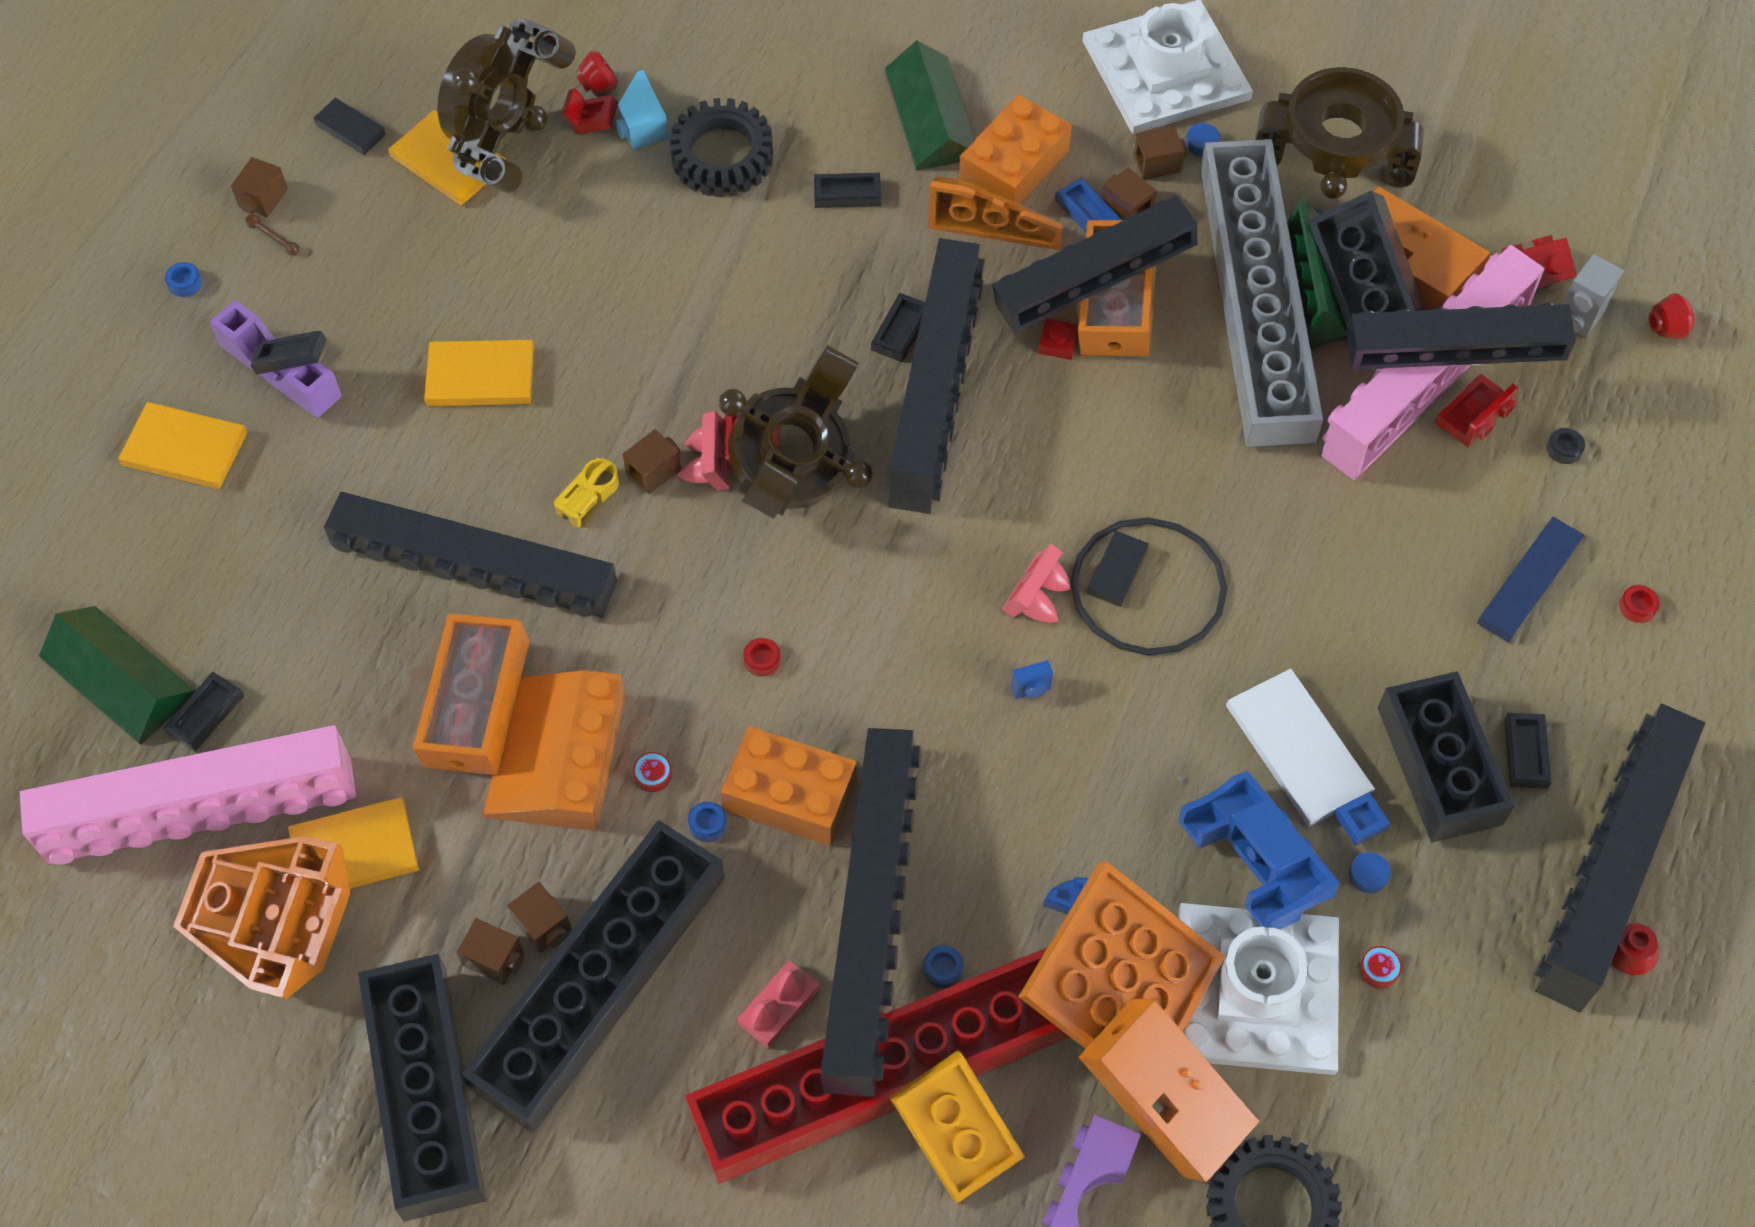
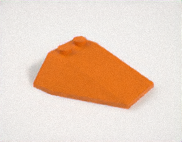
(267, 910)

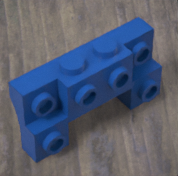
(1269, 846)

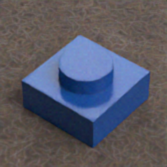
(1032, 680)
(1362, 818)

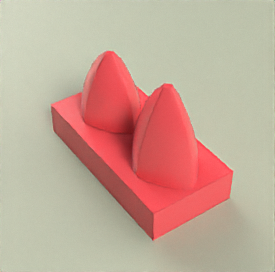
(711, 465)
(1028, 596)
(778, 1004)

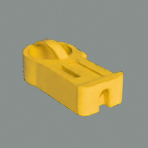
(583, 494)

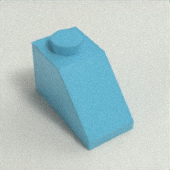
(641, 114)

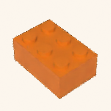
(1016, 150)
(789, 785)

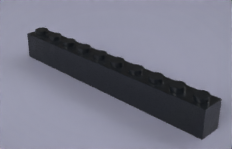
(871, 915)

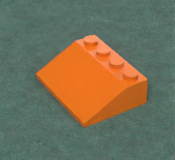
(558, 750)

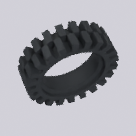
(721, 117)
(1278, 1155)

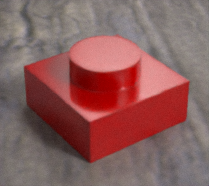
(1058, 339)

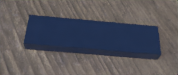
(1530, 579)

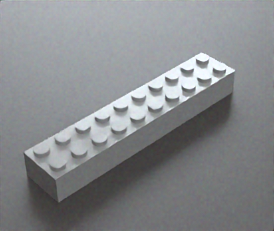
(1260, 294)

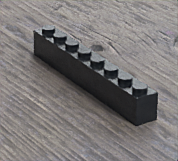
(471, 555)

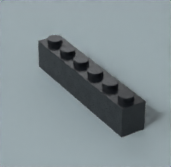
(1095, 263)
(1460, 336)

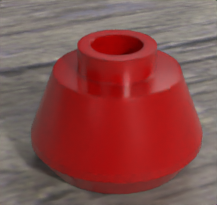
(596, 74)
(1672, 317)
(1637, 950)

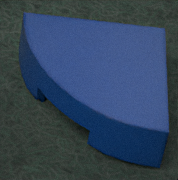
(1064, 895)

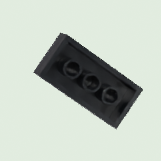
(1365, 257)
(1445, 757)

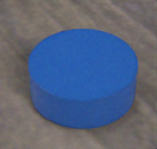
(1199, 135)
(183, 279)
(707, 821)
(1369, 872)
(943, 966)

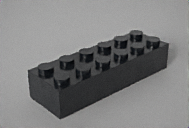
(421, 1088)

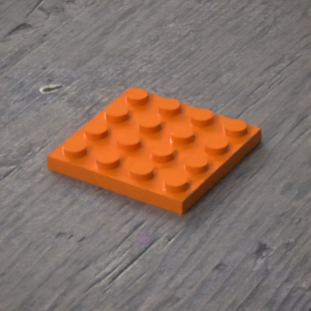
(1119, 949)

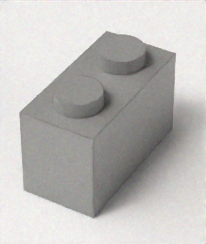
(1592, 293)

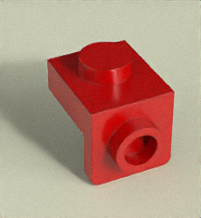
(589, 114)

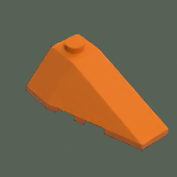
(977, 212)

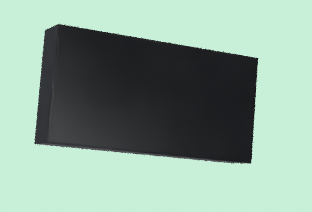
(349, 126)
(847, 190)
(899, 328)
(288, 352)
(1118, 568)
(203, 711)
(1527, 750)

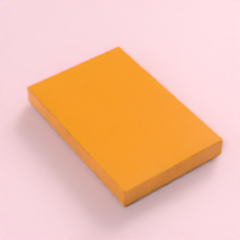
(426, 155)
(479, 372)
(183, 445)
(373, 840)
(957, 1127)

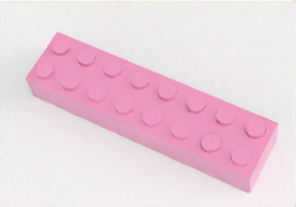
(1401, 395)
(187, 795)

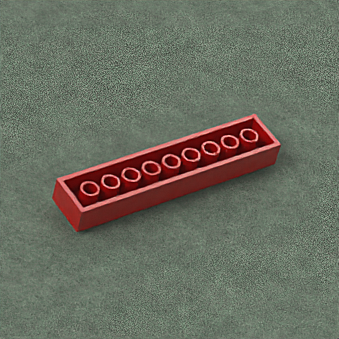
(783, 1101)

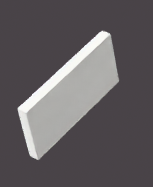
(1299, 747)

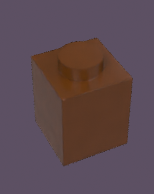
(1159, 152)
(259, 187)
(1128, 193)
(652, 461)
(540, 918)
(491, 951)

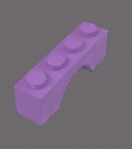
(308, 386)
(1102, 1159)

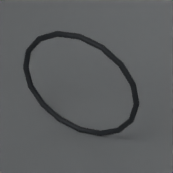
(1133, 648)

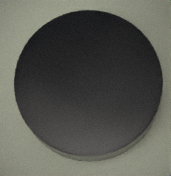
(1565, 446)

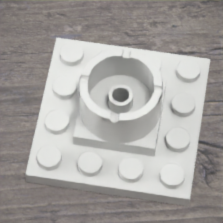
(1167, 66)
(1271, 994)

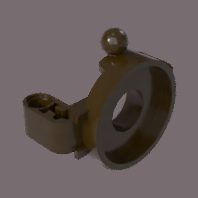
(469, 89)
(1356, 97)
(767, 476)

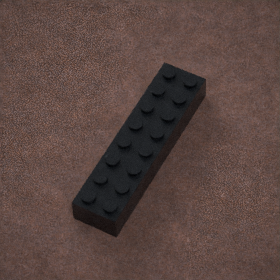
(936, 377)
(1618, 858)
(594, 976)

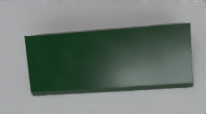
(929, 106)
(1319, 303)
(113, 671)

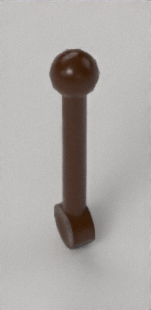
(254, 222)

